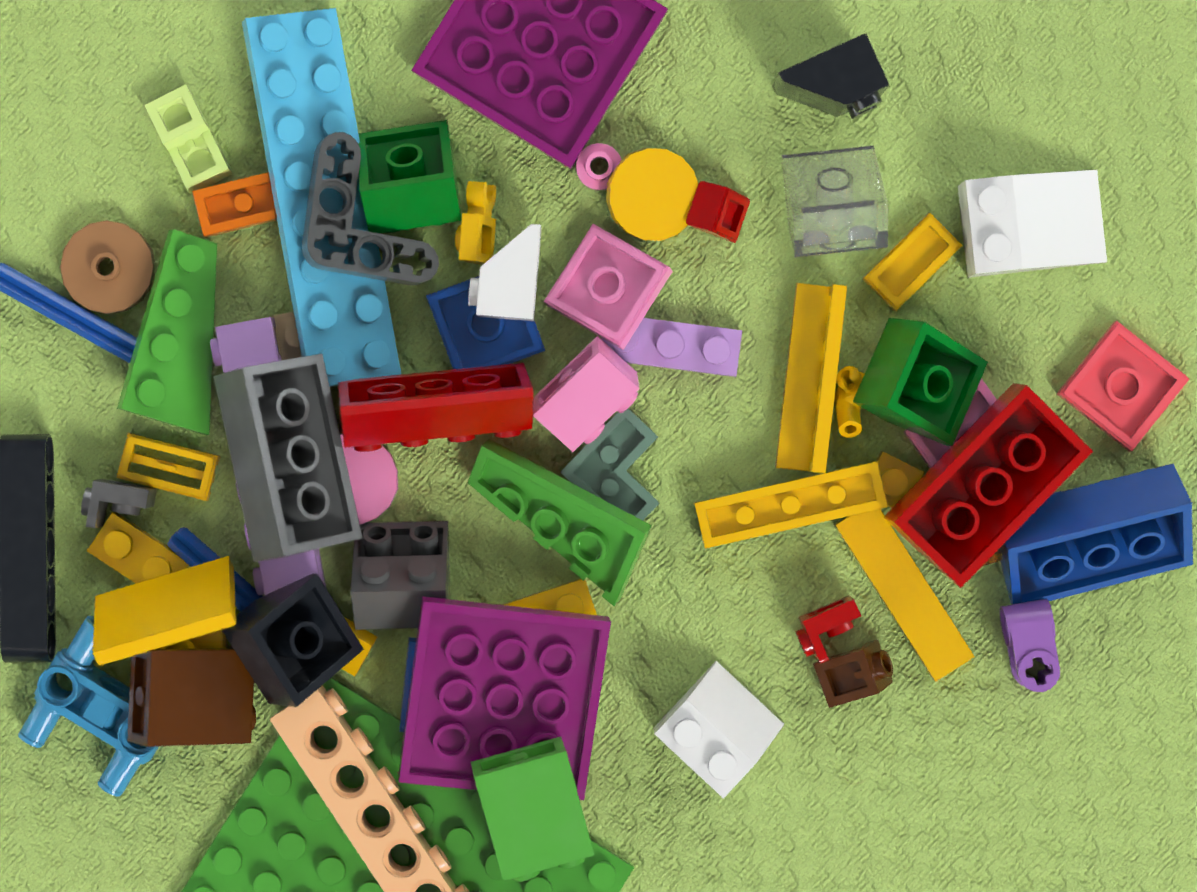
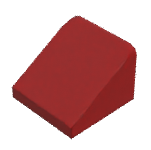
(718, 211)

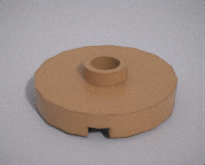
(132, 270)

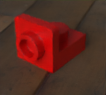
(832, 619)

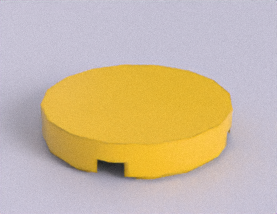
(651, 193)

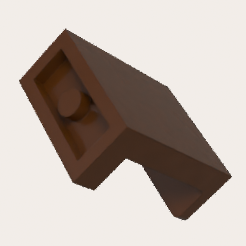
(190, 698)

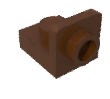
(855, 674)

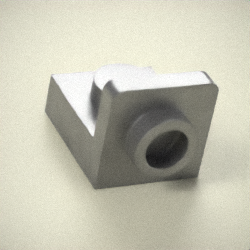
(125, 498)

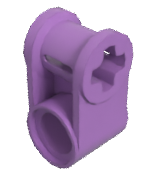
(1030, 635)

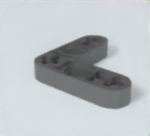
(338, 226)

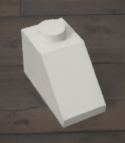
(509, 279)

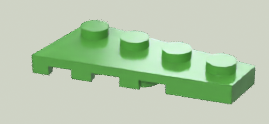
(173, 354)
(580, 526)

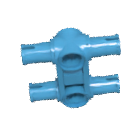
(95, 704)

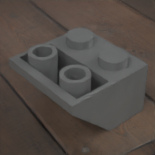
(395, 569)

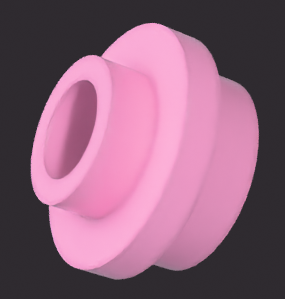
(587, 155)

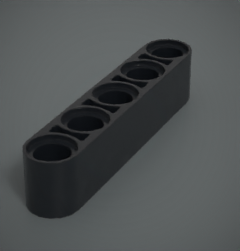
(27, 549)

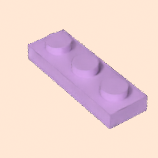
(683, 347)

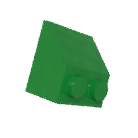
(408, 177)
(920, 380)

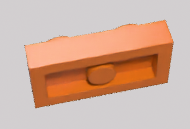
(235, 205)

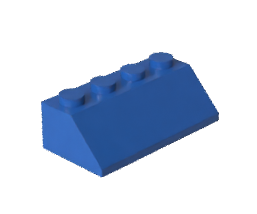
(1100, 536)

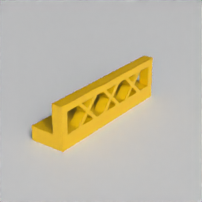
(811, 377)

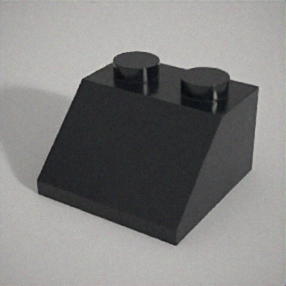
(836, 80)
(293, 641)

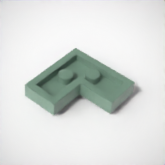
(604, 462)

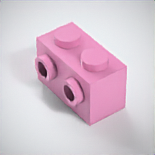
(586, 395)

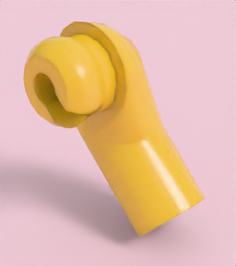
(846, 410)

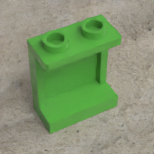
(532, 809)

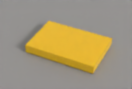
(164, 610)

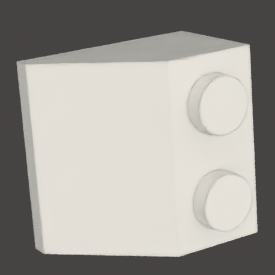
(719, 729)

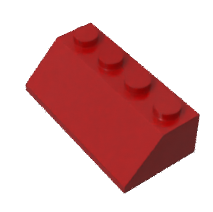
(436, 406)
(988, 483)

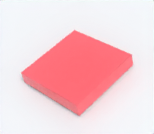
(1123, 386)

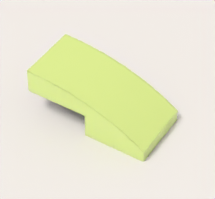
(188, 139)

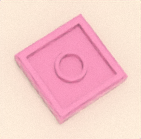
(608, 286)

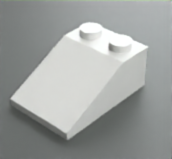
(1031, 222)

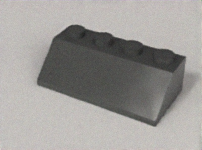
(287, 457)

